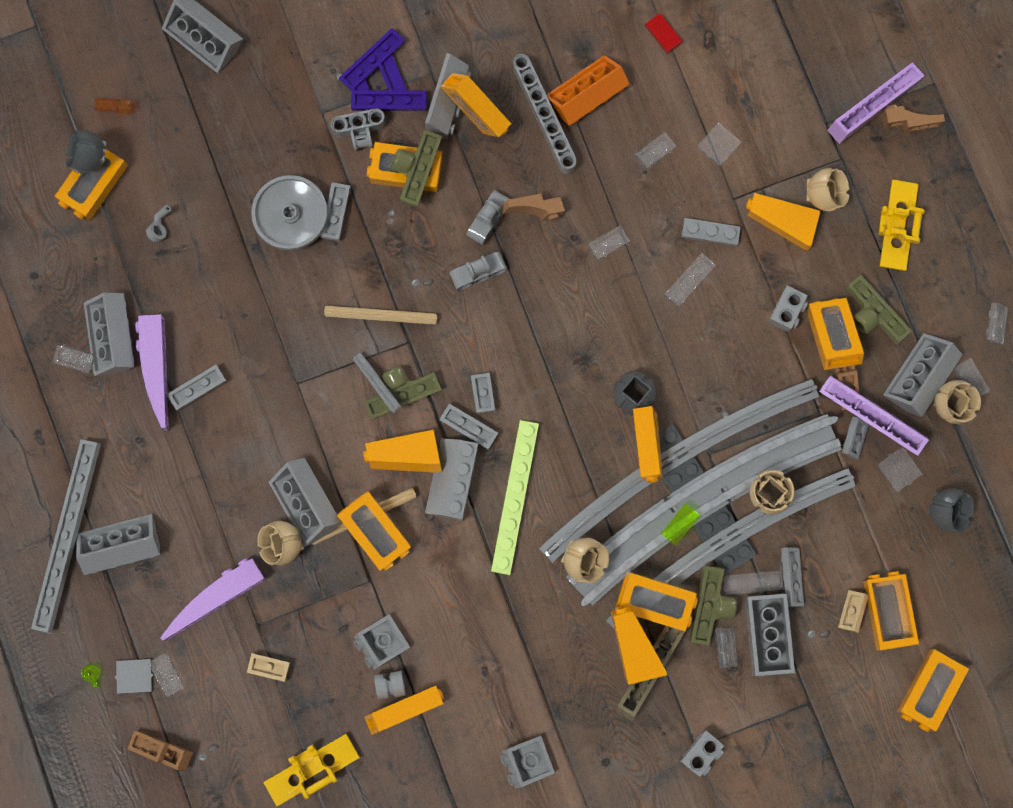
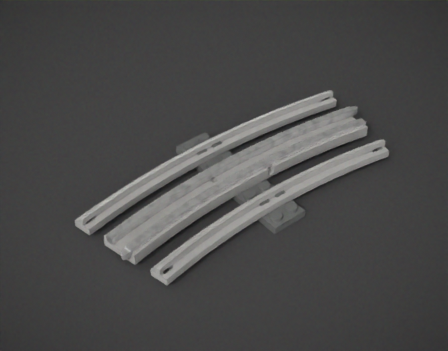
(708, 494)

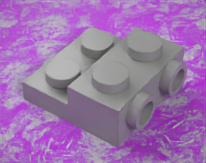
(380, 642)
(527, 762)

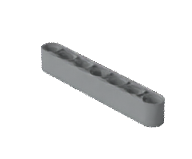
(544, 105)

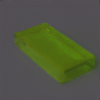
(680, 524)

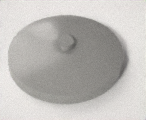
(289, 212)

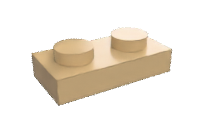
(853, 611)
(268, 667)

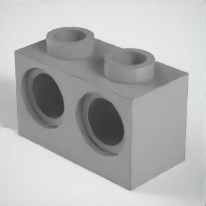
(784, 307)
(697, 750)

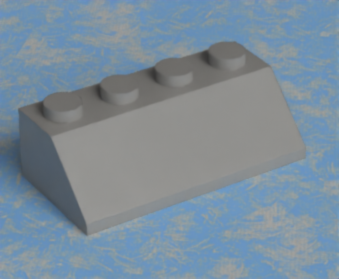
(202, 33)
(442, 108)
(109, 333)
(923, 374)
(451, 486)
(304, 501)
(117, 544)

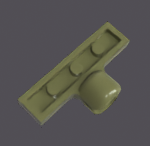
(416, 166)
(875, 312)
(403, 390)
(710, 605)

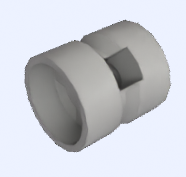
(389, 685)

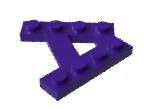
(397, 96)

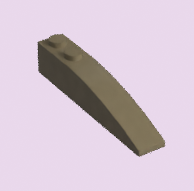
(638, 692)

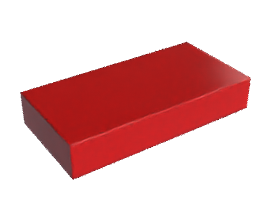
(663, 33)

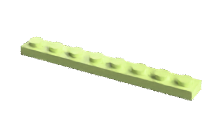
(514, 497)

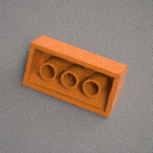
(587, 90)

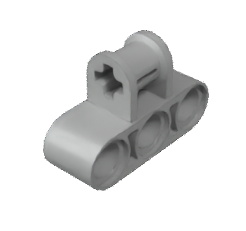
(359, 134)
(487, 218)
(478, 271)

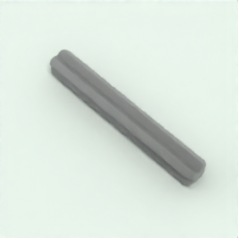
(377, 383)

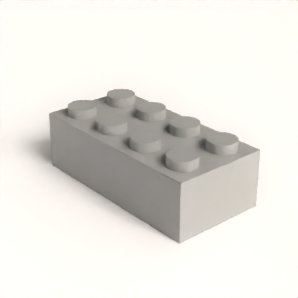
(769, 635)

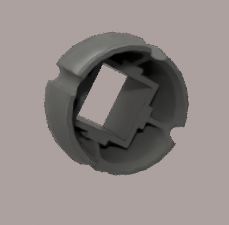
(85, 152)
(624, 401)
(951, 510)

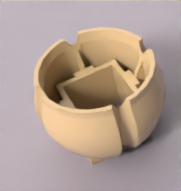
(828, 189)
(966, 405)
(781, 482)
(279, 543)
(585, 560)

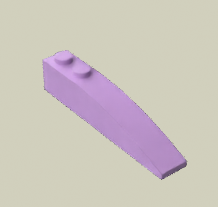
(875, 103)
(153, 363)
(874, 415)
(221, 592)

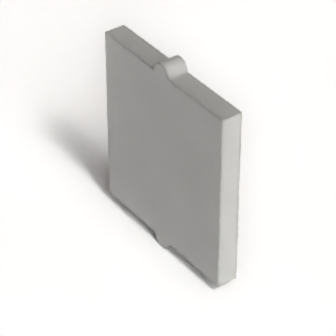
(133, 676)

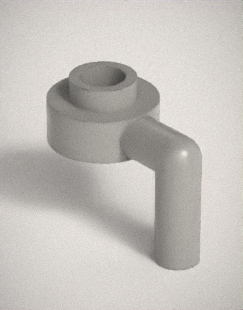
(156, 231)

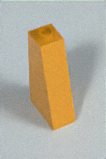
(785, 218)
(648, 443)
(405, 453)
(635, 649)
(404, 710)

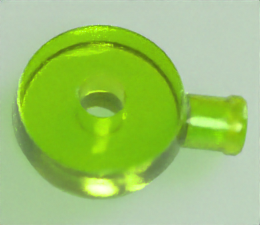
(91, 678)

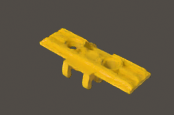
(893, 224)
(309, 764)

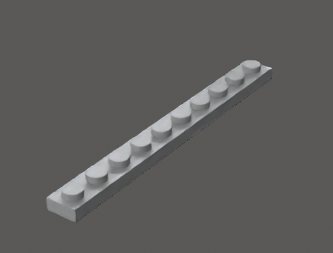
(66, 536)

